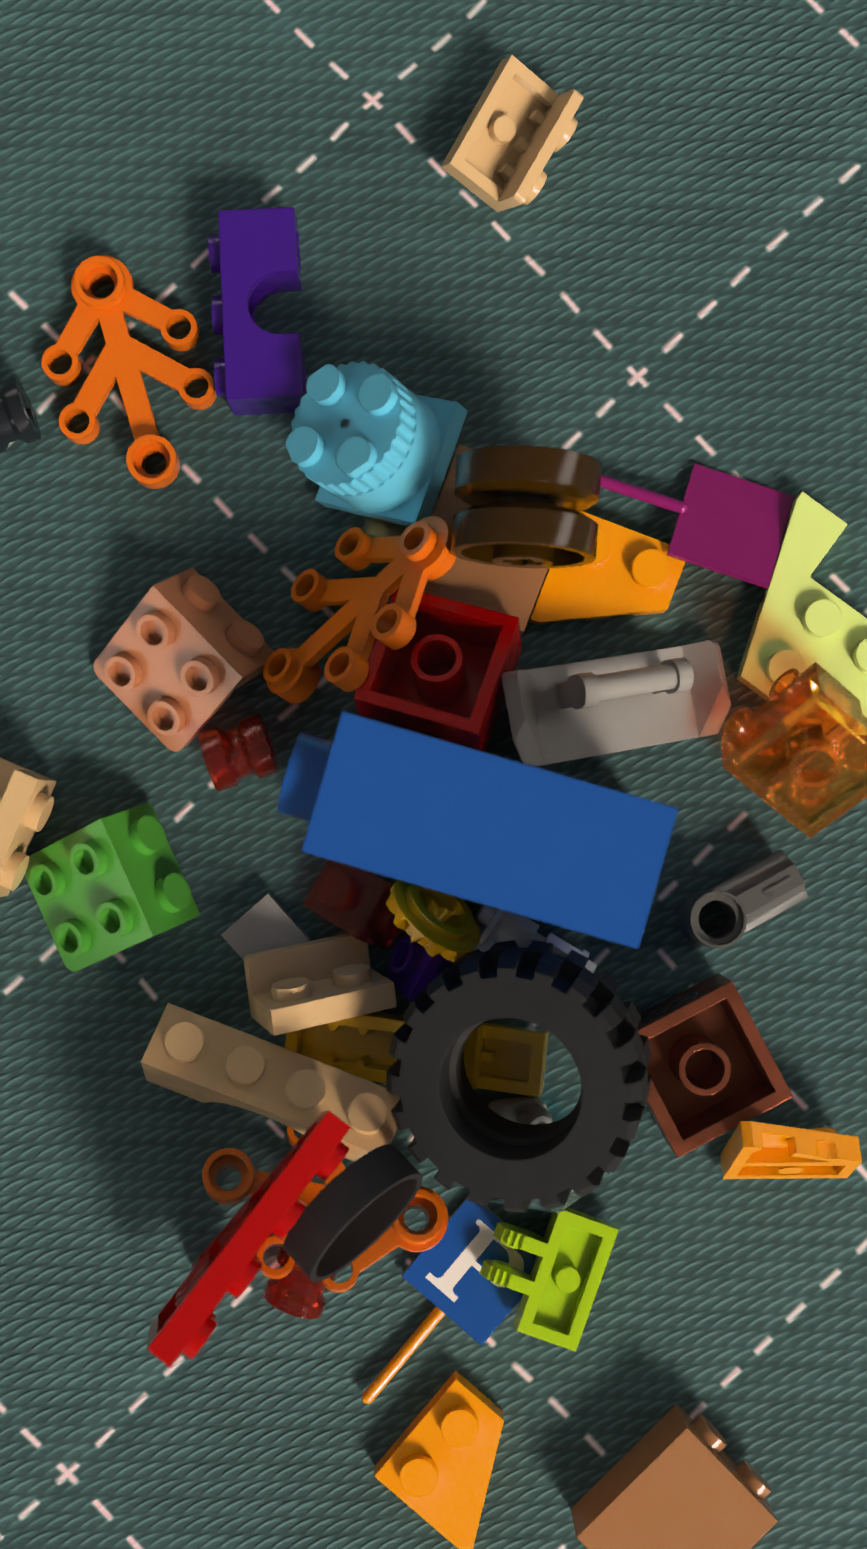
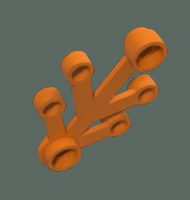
(123, 362)
(414, 558)
(396, 1236)

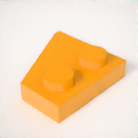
(624, 579)
(788, 1152)
(446, 1460)

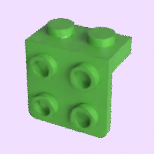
(109, 887)

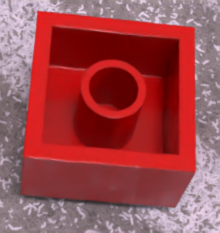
(447, 674)

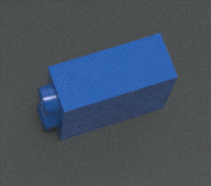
(479, 827)

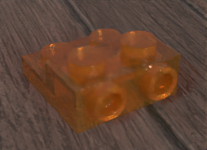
(801, 749)

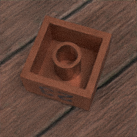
(707, 1065)

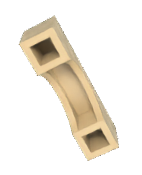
(244, 1071)

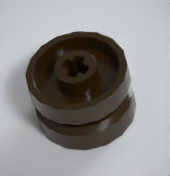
(526, 507)

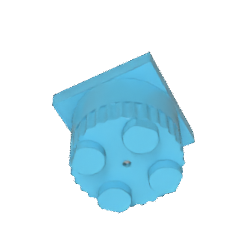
(373, 442)

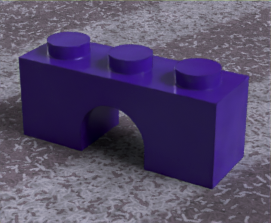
(256, 259)

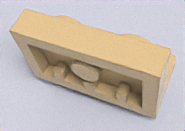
(314, 984)

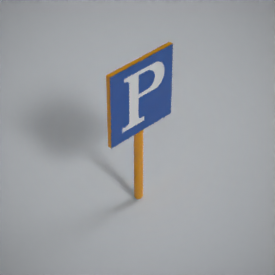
(452, 1282)

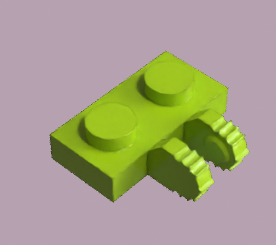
(562, 1278)

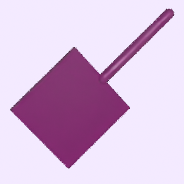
(722, 522)

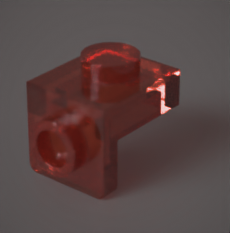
(354, 903)

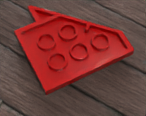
(231, 1257)

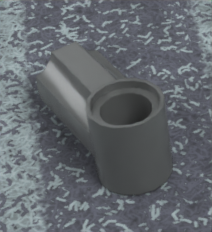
(745, 900)

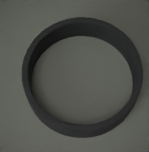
(352, 1212)

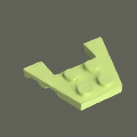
(800, 617)

